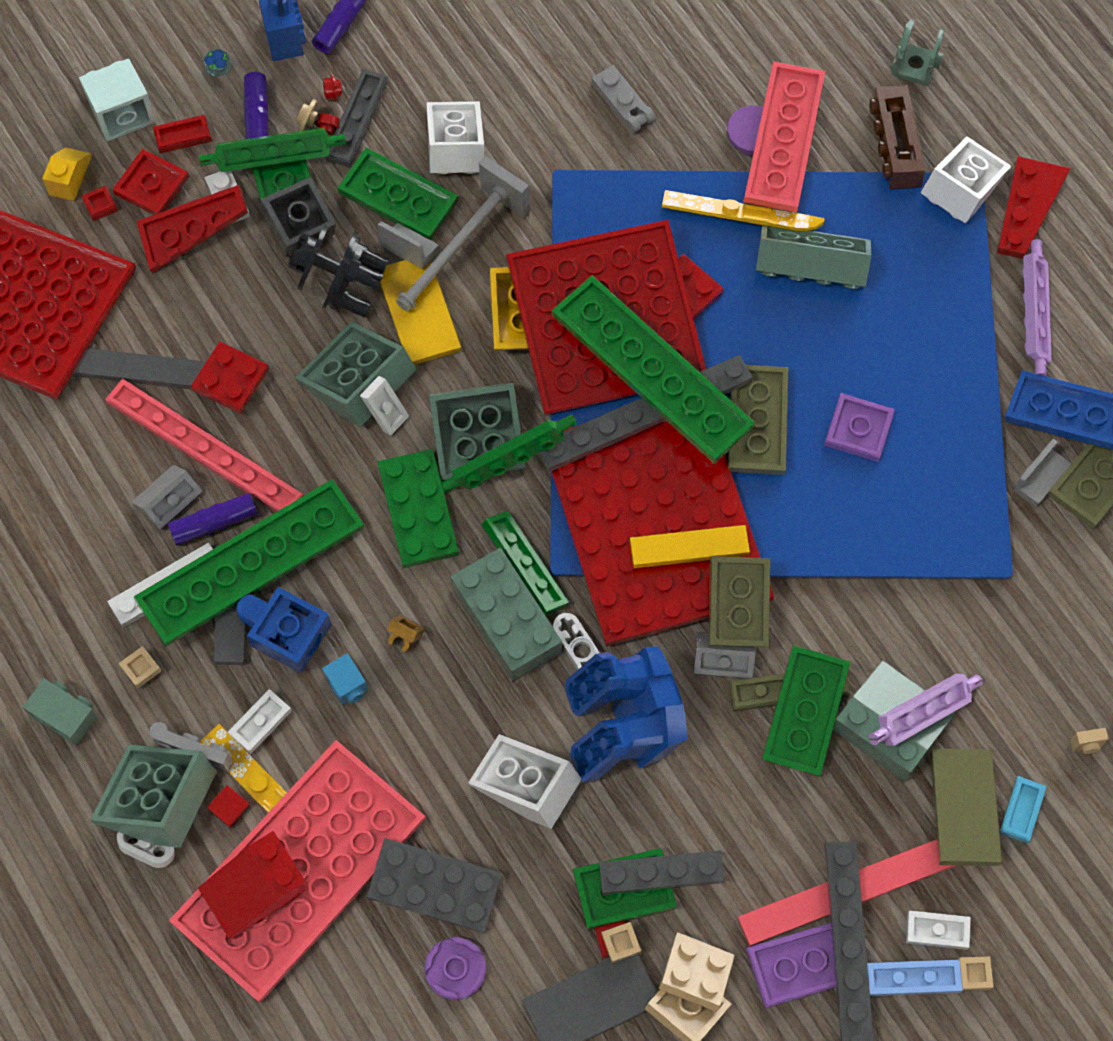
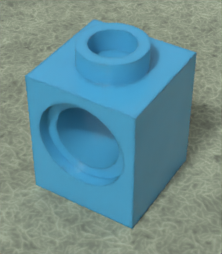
(345, 680)

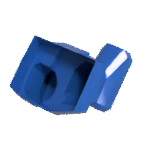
(646, 711)

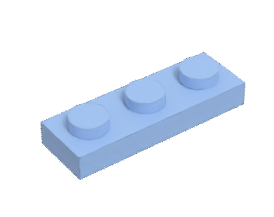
(914, 977)

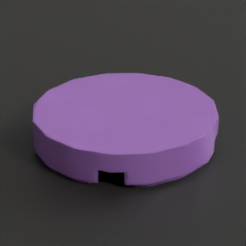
(744, 128)
(455, 968)

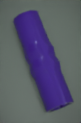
(336, 24)
(255, 105)
(212, 519)

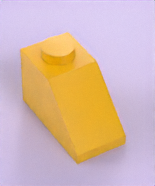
(66, 173)

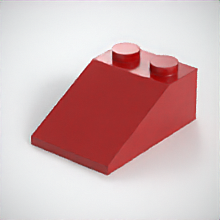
(253, 885)

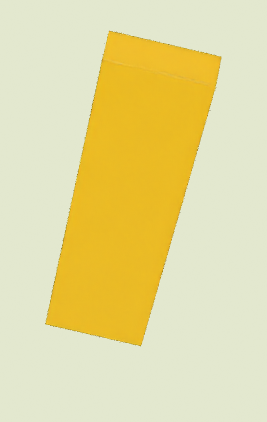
(689, 546)

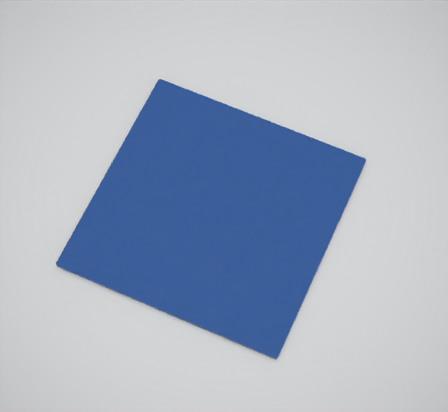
(905, 341)

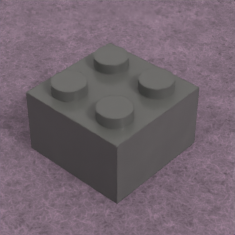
(296, 212)

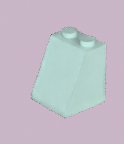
(117, 99)

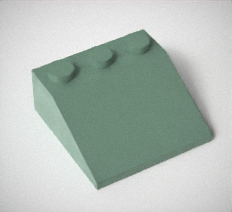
(349, 368)
(473, 423)
(878, 695)
(155, 794)

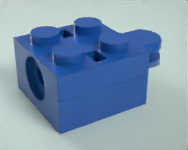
(283, 28)
(284, 627)

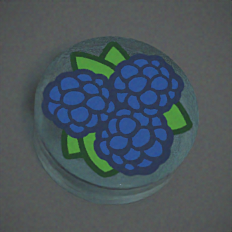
(217, 62)

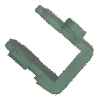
(907, 52)

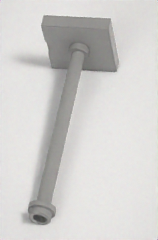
(502, 188)

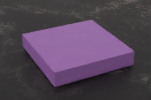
(859, 427)

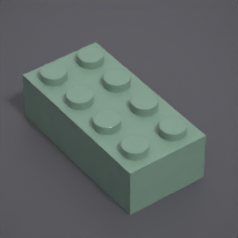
(506, 614)

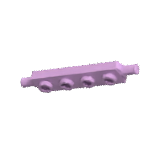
(1037, 308)
(925, 709)

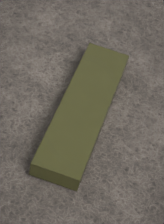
(761, 692)

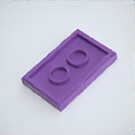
(793, 966)

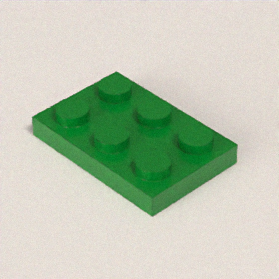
(615, 908)

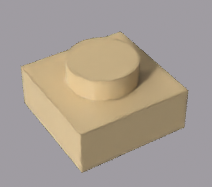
(140, 667)
(1089, 741)
(621, 942)
(976, 973)

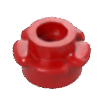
(331, 88)
(327, 121)

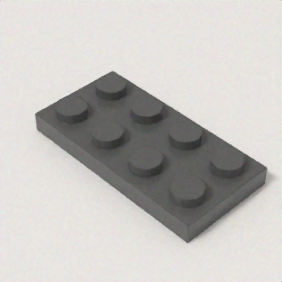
(434, 885)

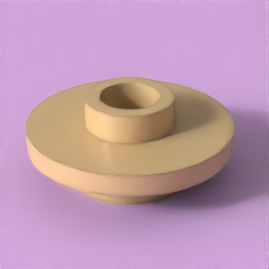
(307, 115)

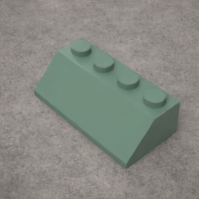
(814, 256)

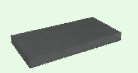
(591, 1001)

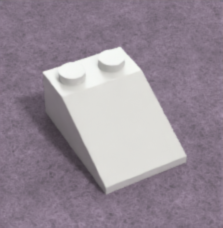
(454, 137)
(965, 179)
(526, 780)

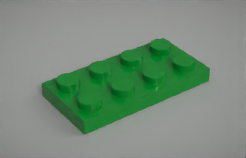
(397, 194)
(418, 508)
(806, 711)

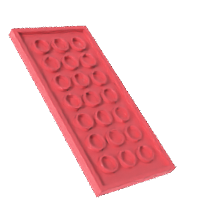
(334, 836)

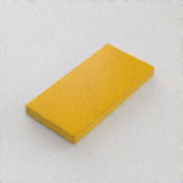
(427, 328)

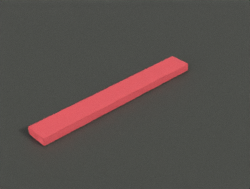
(202, 446)
(814, 903)

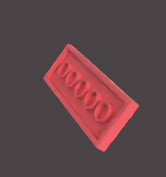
(784, 137)

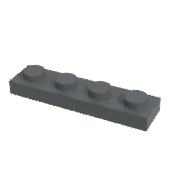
(661, 872)

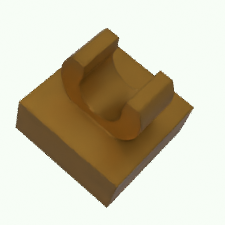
(406, 629)

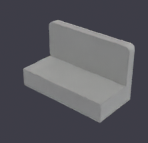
(407, 244)
(1041, 475)
(167, 496)
(723, 660)

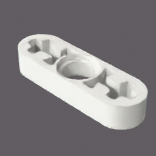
(577, 629)

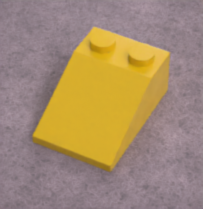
(506, 320)

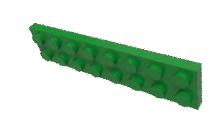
(653, 369)
(248, 562)

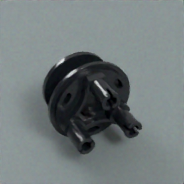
(344, 271)

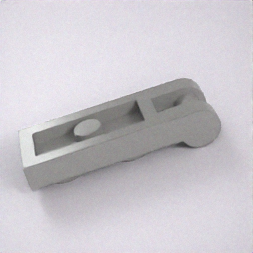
(622, 99)
(216, 754)

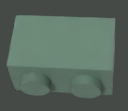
(60, 711)

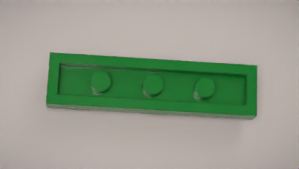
(531, 570)

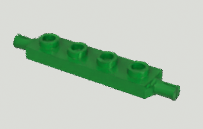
(272, 149)
(509, 454)

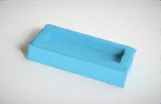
(1022, 809)

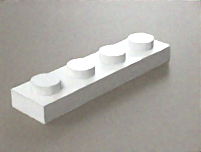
(124, 604)

